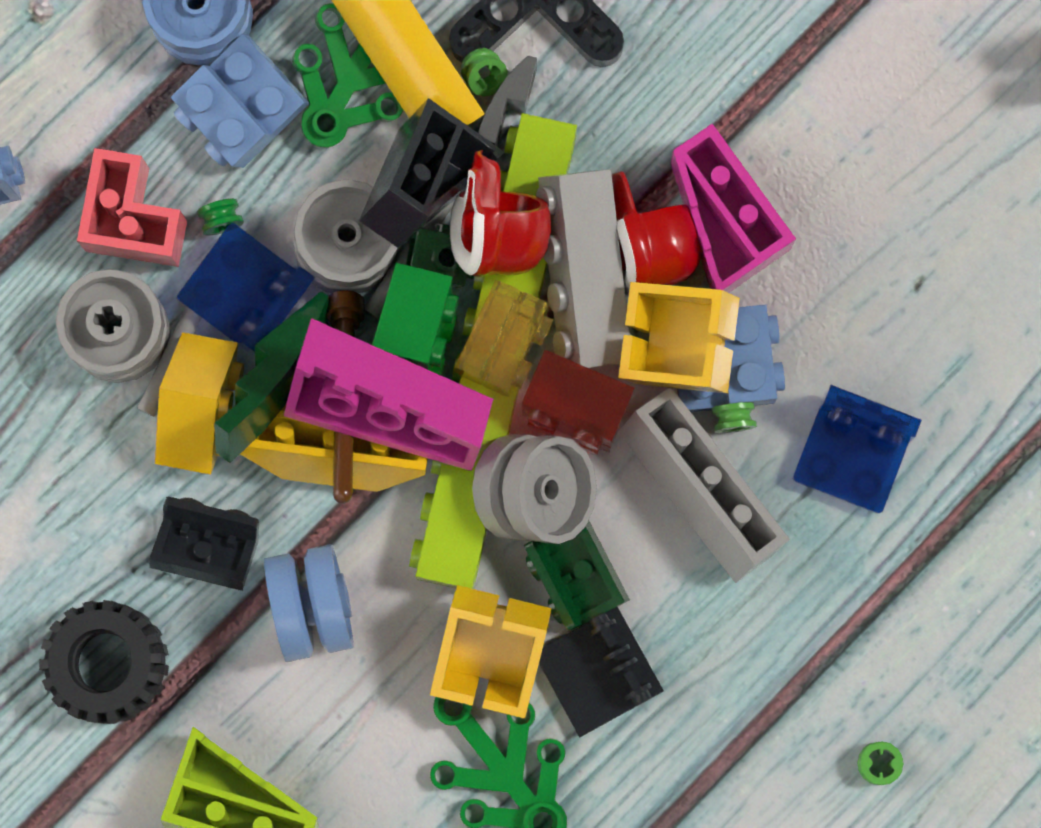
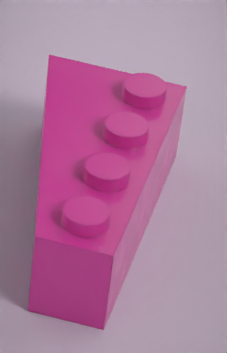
(385, 399)

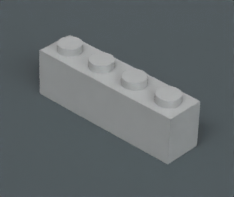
(585, 267)
(703, 484)

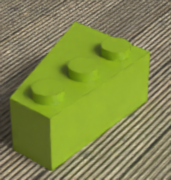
(221, 792)

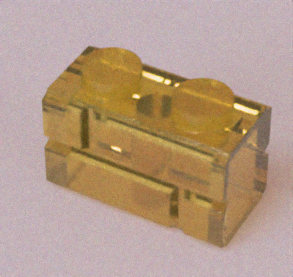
(503, 338)

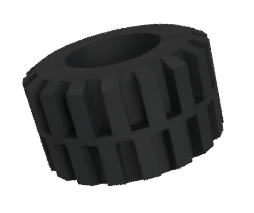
(64, 652)

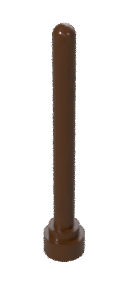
(345, 314)

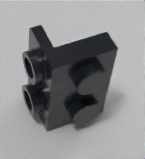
(205, 543)

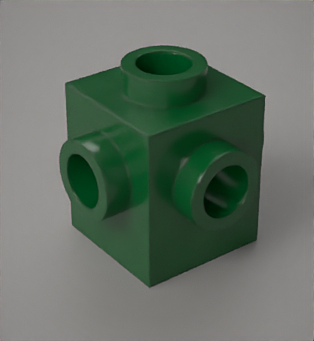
(425, 249)

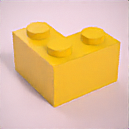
(192, 399)

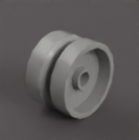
(336, 263)
(95, 304)
(534, 488)

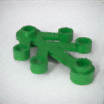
(350, 77)
(504, 773)

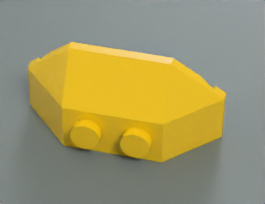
(306, 453)

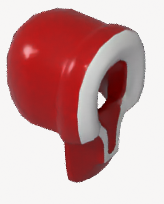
(497, 229)
(654, 244)

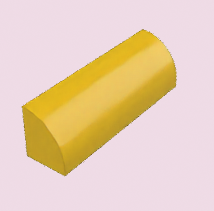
(408, 56)

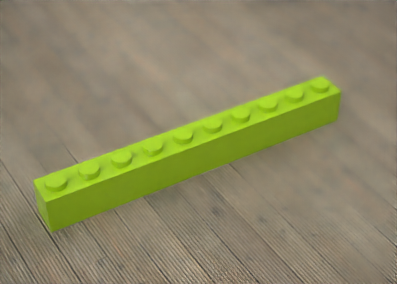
(454, 530)

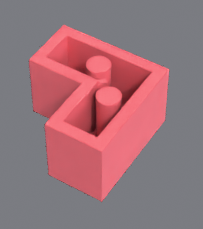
(118, 221)

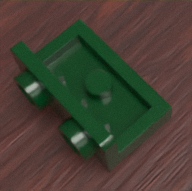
(576, 578)

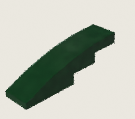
(267, 386)

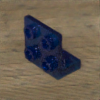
(243, 288)
(855, 449)

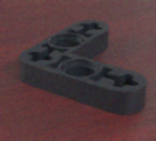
(526, 8)

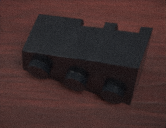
(423, 172)

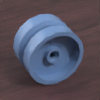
(195, 33)
(303, 604)

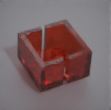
(576, 403)

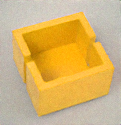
(684, 337)
(493, 645)

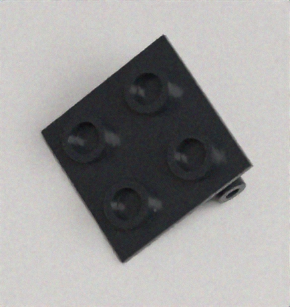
(598, 672)

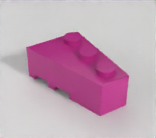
(731, 214)

